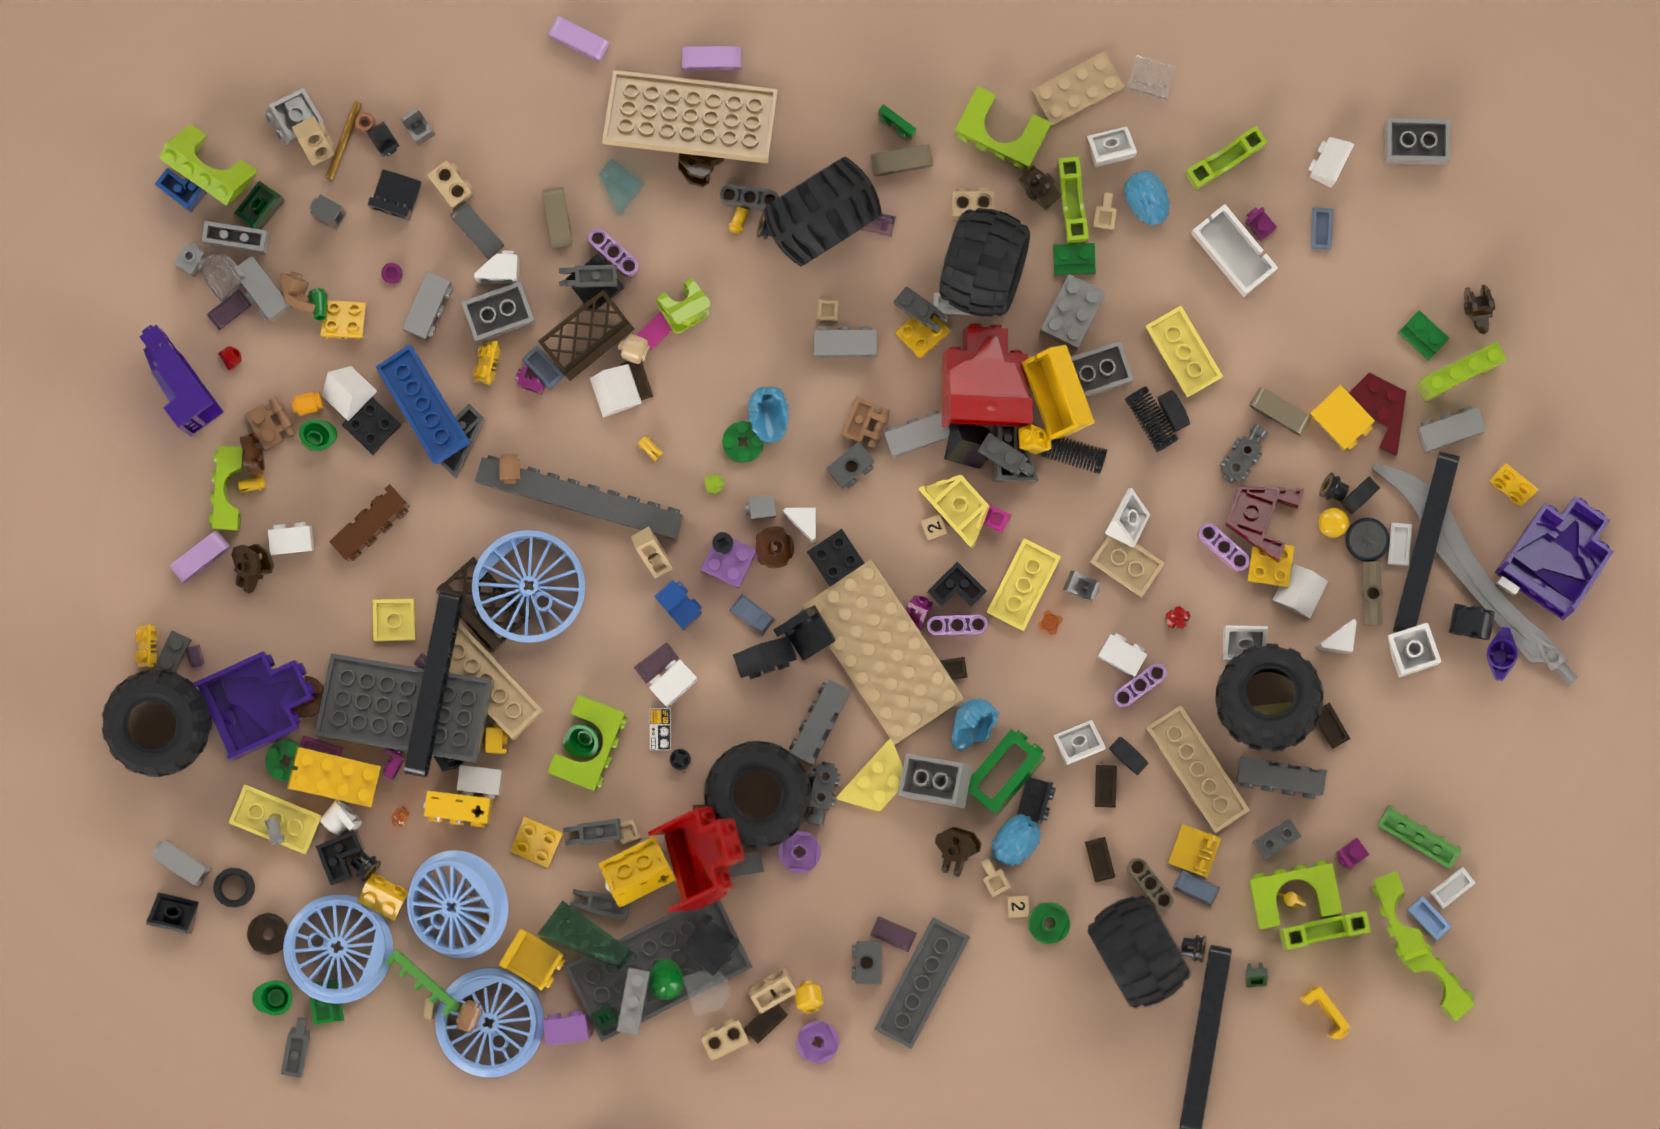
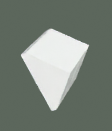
(1111, 146)
(615, 390)
(347, 391)
(1128, 519)
(804, 520)
(1303, 591)
(1242, 637)
(1341, 640)
(1079, 742)

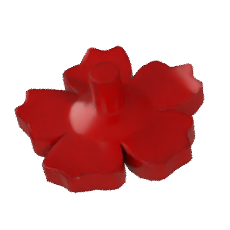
(1177, 617)

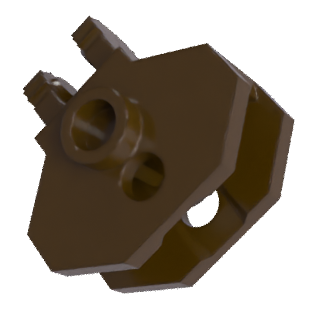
(697, 167)
(1040, 187)
(1479, 308)
(250, 566)
(957, 846)

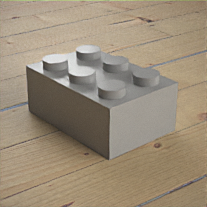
(1417, 141)
(498, 312)
(1072, 312)
(1102, 369)
(935, 780)

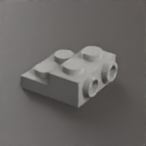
(290, 112)

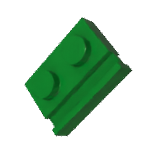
(889, 117)
(1074, 259)
(1423, 335)
(326, 1012)

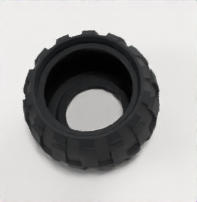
(984, 262)
(190, 715)
(1264, 730)
(794, 788)
(1139, 951)

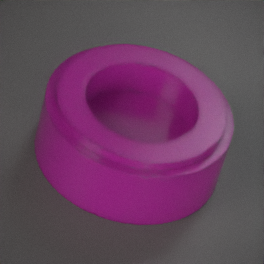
(392, 273)

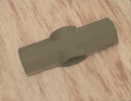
(1372, 607)

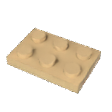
(1127, 565)

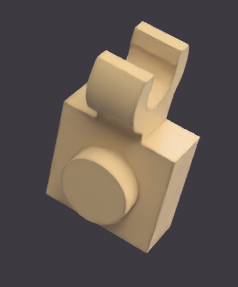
(1105, 215)
(995, 880)

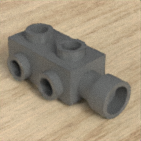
(1241, 458)
(824, 787)

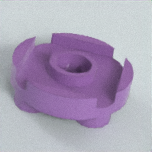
(807, 860)
(811, 1052)

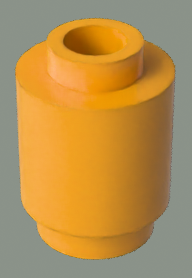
(307, 403)

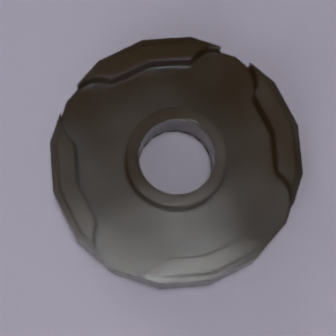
(256, 929)

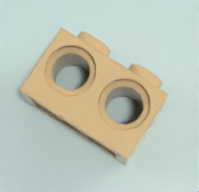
(313, 141)
(447, 187)
(972, 198)
(651, 552)
(772, 990)
(727, 1044)

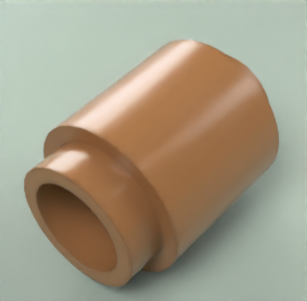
(509, 468)
(468, 1016)

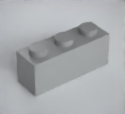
(235, 237)
(262, 290)
(428, 306)
(845, 342)
(1450, 428)
(916, 434)
(633, 1001)

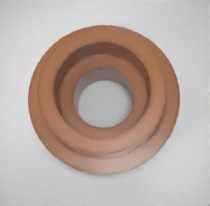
(362, 117)

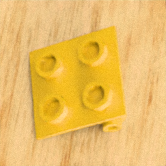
(344, 320)
(921, 338)
(487, 353)
(1513, 485)
(1268, 571)
(143, 636)
(536, 842)
(1194, 850)

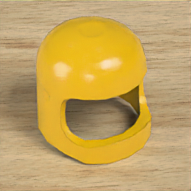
(1333, 522)

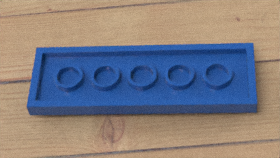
(423, 404)

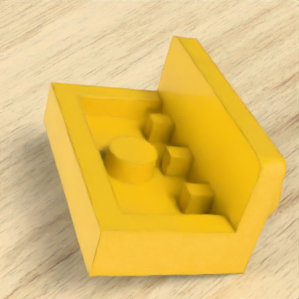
(383, 896)

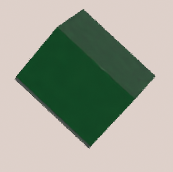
(259, 206)

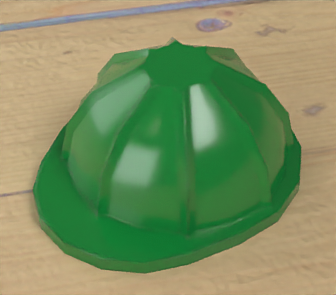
(317, 434)
(581, 741)
(666, 979)
(273, 998)

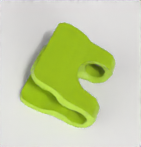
(687, 312)

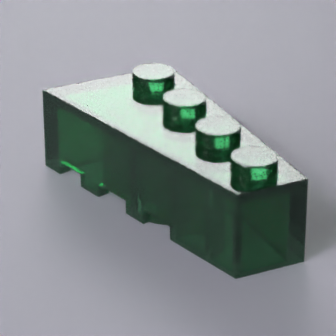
(579, 934)

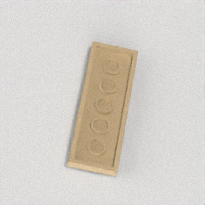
(508, 701)
(1197, 769)

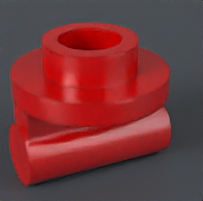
(231, 357)

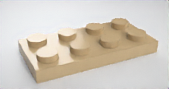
(1078, 89)

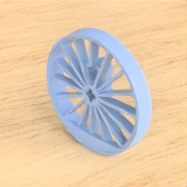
(495, 553)

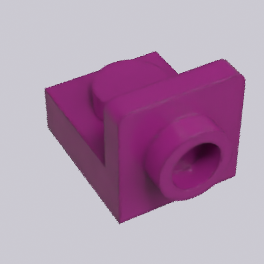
(1260, 223)
(532, 384)
(918, 610)
(393, 767)
(1351, 853)

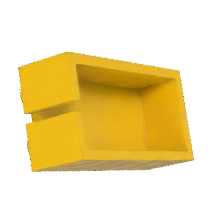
(1058, 392)
(334, 777)

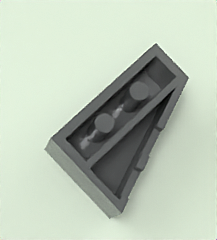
(471, 424)
(1010, 436)

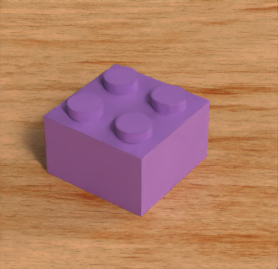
(731, 566)
(566, 1029)

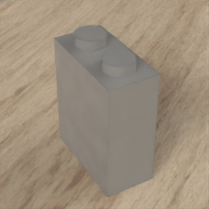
(181, 862)

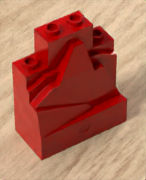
(985, 381)
(700, 856)

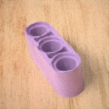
(578, 39)
(711, 58)
(607, 245)
(1212, 544)
(200, 556)
(965, 619)
(1147, 678)

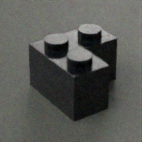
(957, 581)
(765, 658)
(334, 854)

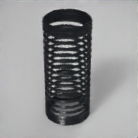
(1130, 401)
(1100, 454)

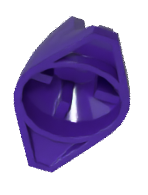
(1502, 654)

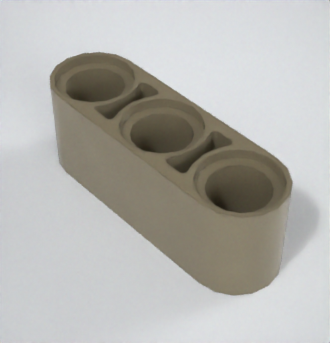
(902, 160)
(557, 217)
(1280, 411)
(1140, 879)

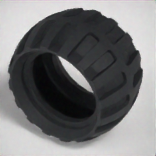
(822, 211)

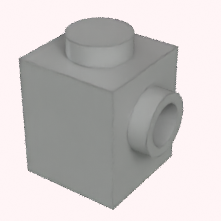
(190, 258)

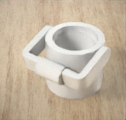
(340, 818)

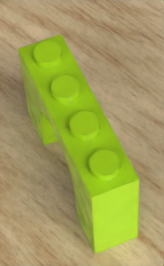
(1020, 152)
(222, 184)
(1461, 370)
(589, 773)
(1319, 877)
(1324, 929)

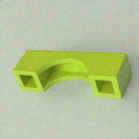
(1226, 158)
(1072, 200)
(224, 515)
(1390, 892)
(1454, 1000)

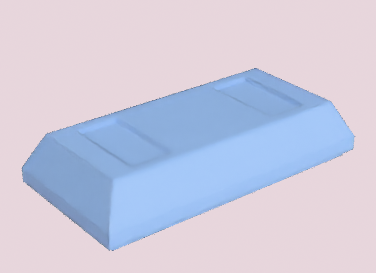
(1429, 918)

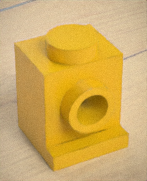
(1034, 439)
(496, 740)

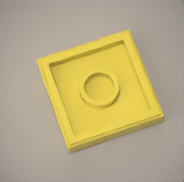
(394, 620)

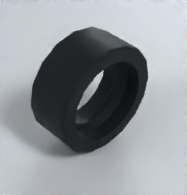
(1173, 410)
(1360, 495)
(1128, 755)
(250, 887)

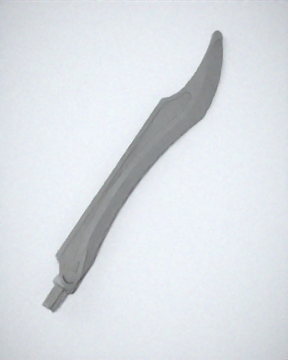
(1460, 559)

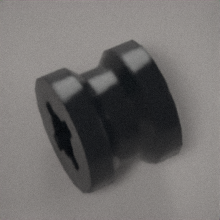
(723, 546)
(677, 758)

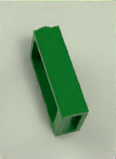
(1017, 780)

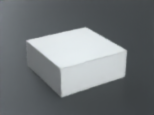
(1507, 586)

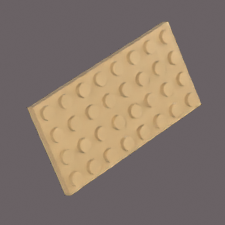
(690, 116)
(885, 652)

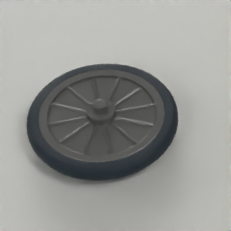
(1367, 539)

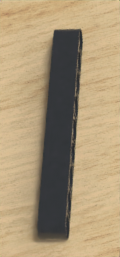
(1426, 541)
(433, 684)
(1205, 1037)

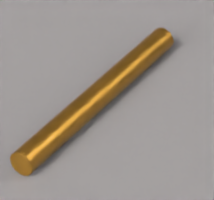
(343, 140)

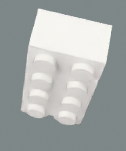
(1234, 250)

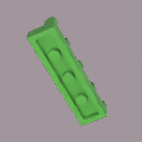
(1419, 837)
(424, 979)

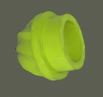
(714, 484)

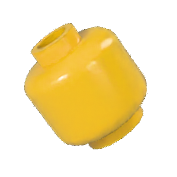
(808, 997)

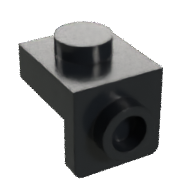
(383, 139)

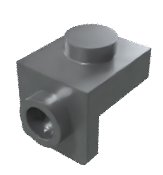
(417, 126)
(1082, 586)

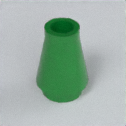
(319, 298)

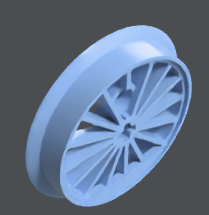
(486, 883)
(376, 966)
(466, 986)

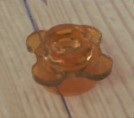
(1056, 620)
(400, 816)

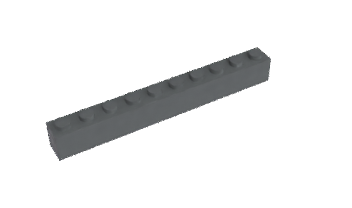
(584, 499)

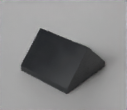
(964, 445)
(173, 913)

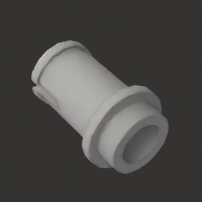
(274, 831)

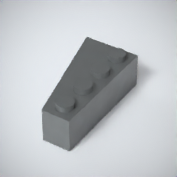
(820, 722)
(1281, 776)

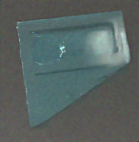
(620, 184)

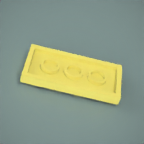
(1183, 351)
(1023, 584)
(294, 821)

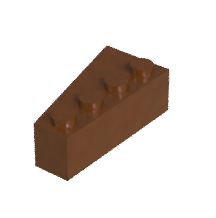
(370, 524)

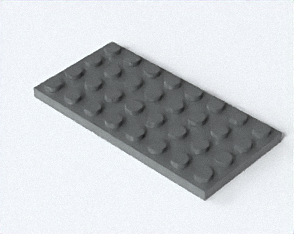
(378, 702)
(660, 940)

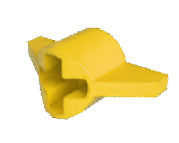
(1292, 900)

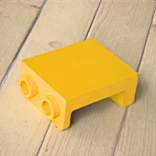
(1342, 418)
(532, 959)
(1318, 994)

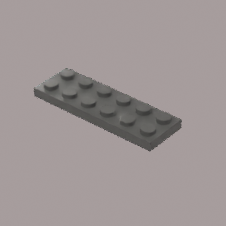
(922, 983)

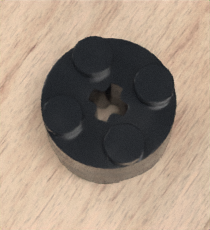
(1471, 622)

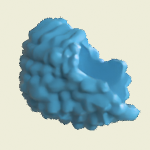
(1147, 197)
(768, 413)
(973, 723)
(1016, 840)

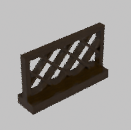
(600, 345)
(472, 619)

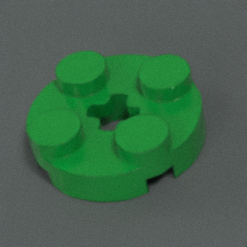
(730, 442)
(276, 754)
(1037, 926)

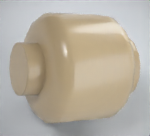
(634, 349)

